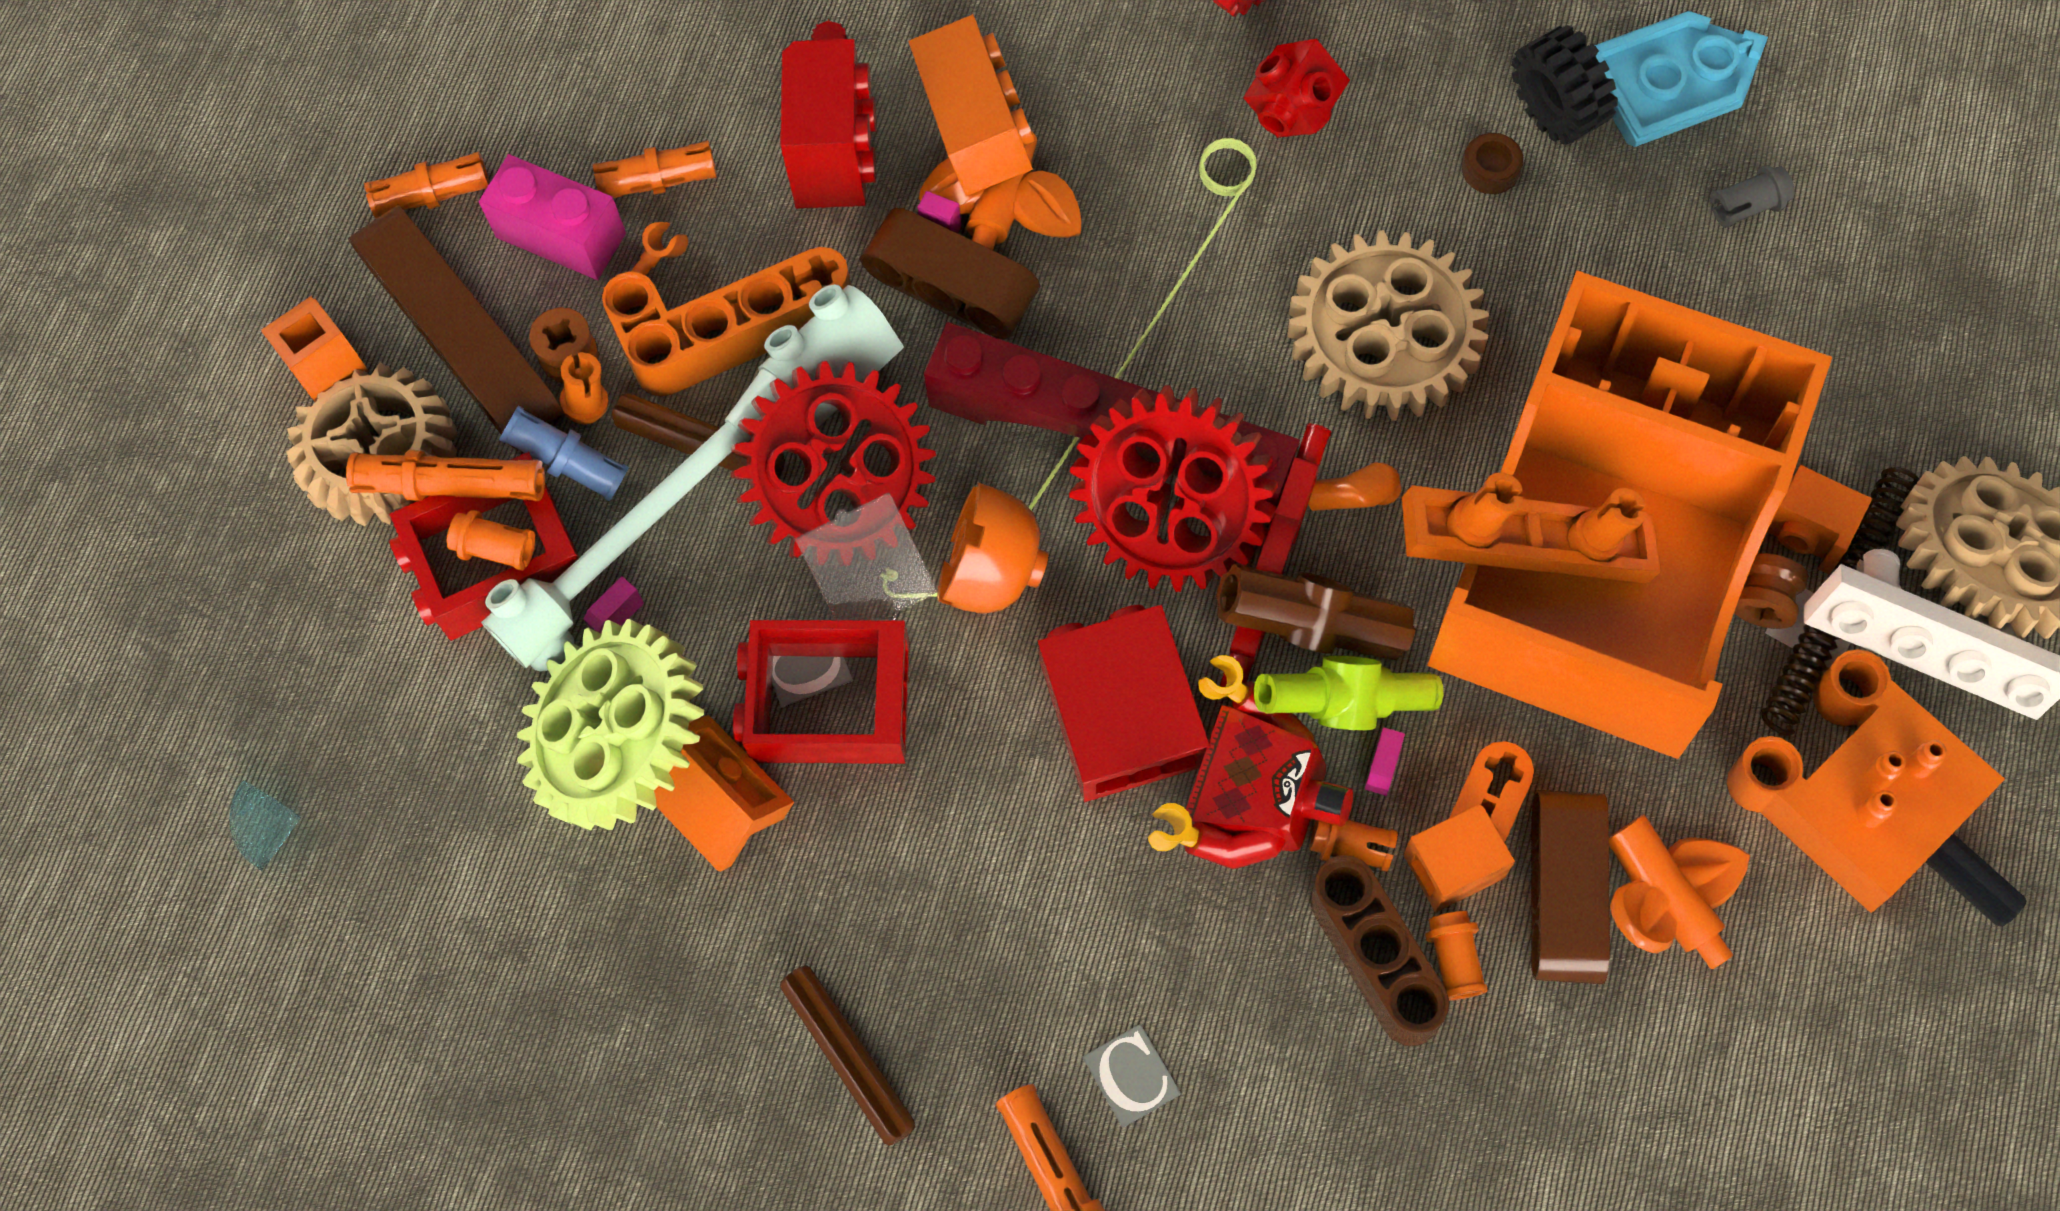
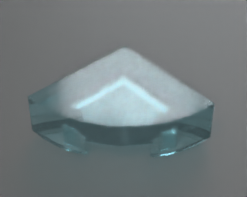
(259, 824)

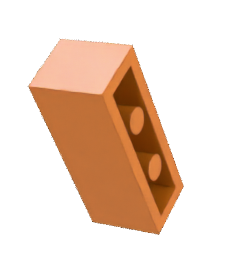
(973, 104)

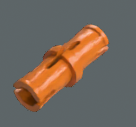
(655, 170)
(427, 184)

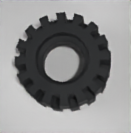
(1564, 84)

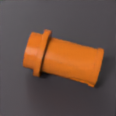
(583, 395)
(490, 540)
(1352, 841)
(1457, 954)

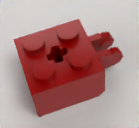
(827, 120)

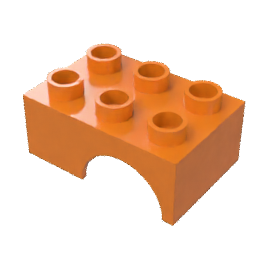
(1710, 438)

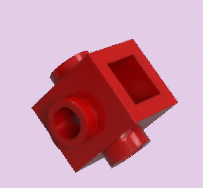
(1296, 89)

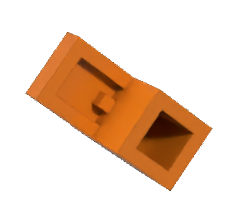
(313, 347)

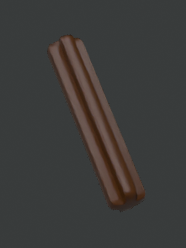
(672, 429)
(847, 1055)

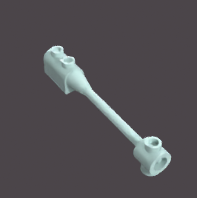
(847, 327)

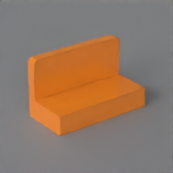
(720, 795)

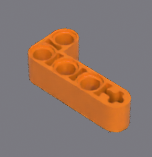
(728, 309)

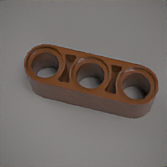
(950, 273)
(1570, 887)
(1379, 983)

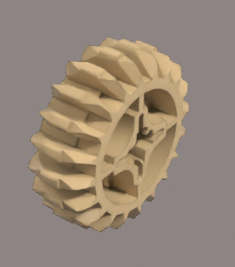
(346, 423)

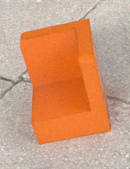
(1458, 857)

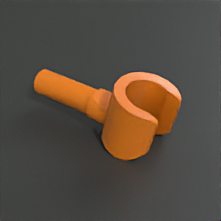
(654, 249)

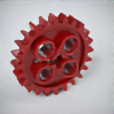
(791, 427)
(1118, 474)

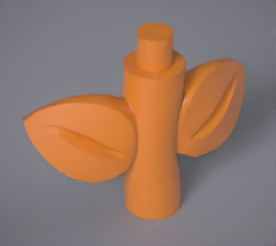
(1034, 199)
(1674, 890)

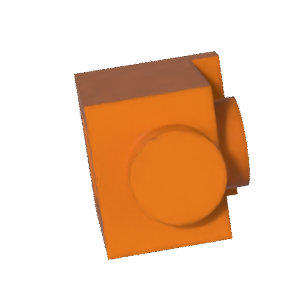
(1819, 517)

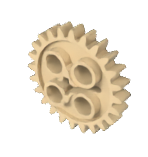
(1388, 325)
(1988, 543)

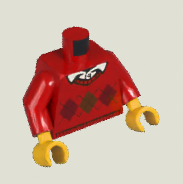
(1253, 785)

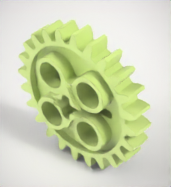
(610, 725)

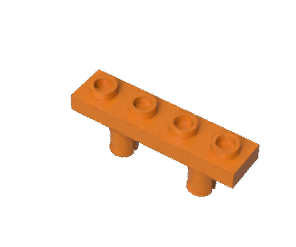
(1532, 535)

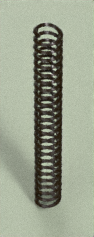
(1816, 644)

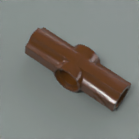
(1315, 612)

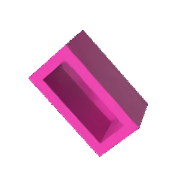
(553, 216)

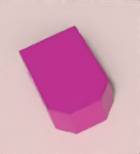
(940, 211)
(615, 605)
(1384, 761)

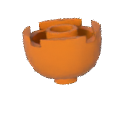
(992, 553)

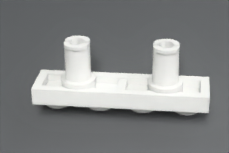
(1881, 617)

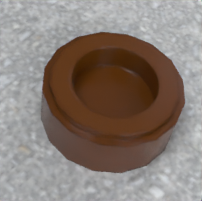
(1492, 163)

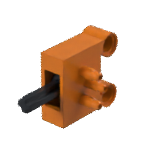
(1882, 796)

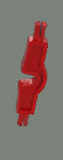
(1283, 533)

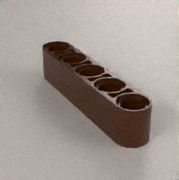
(452, 320)

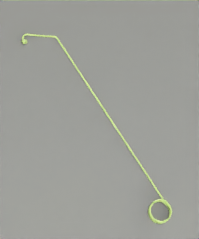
(1217, 189)

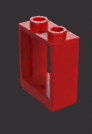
(467, 608)
(824, 638)

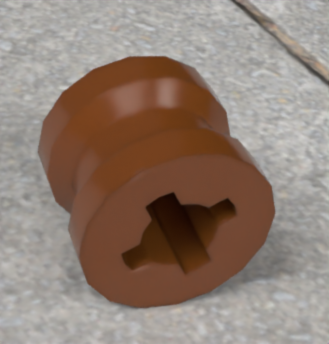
(553, 326)
(1772, 591)

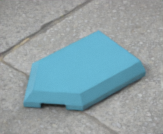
(1678, 74)

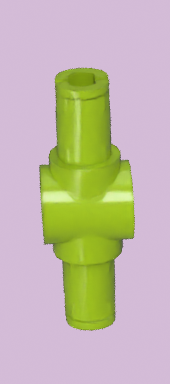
(1348, 692)

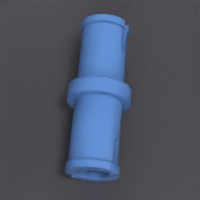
(564, 453)

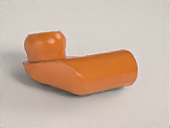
(1361, 489)

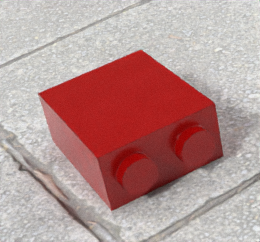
(1122, 701)

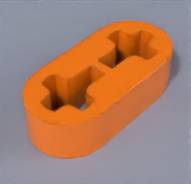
(1507, 805)

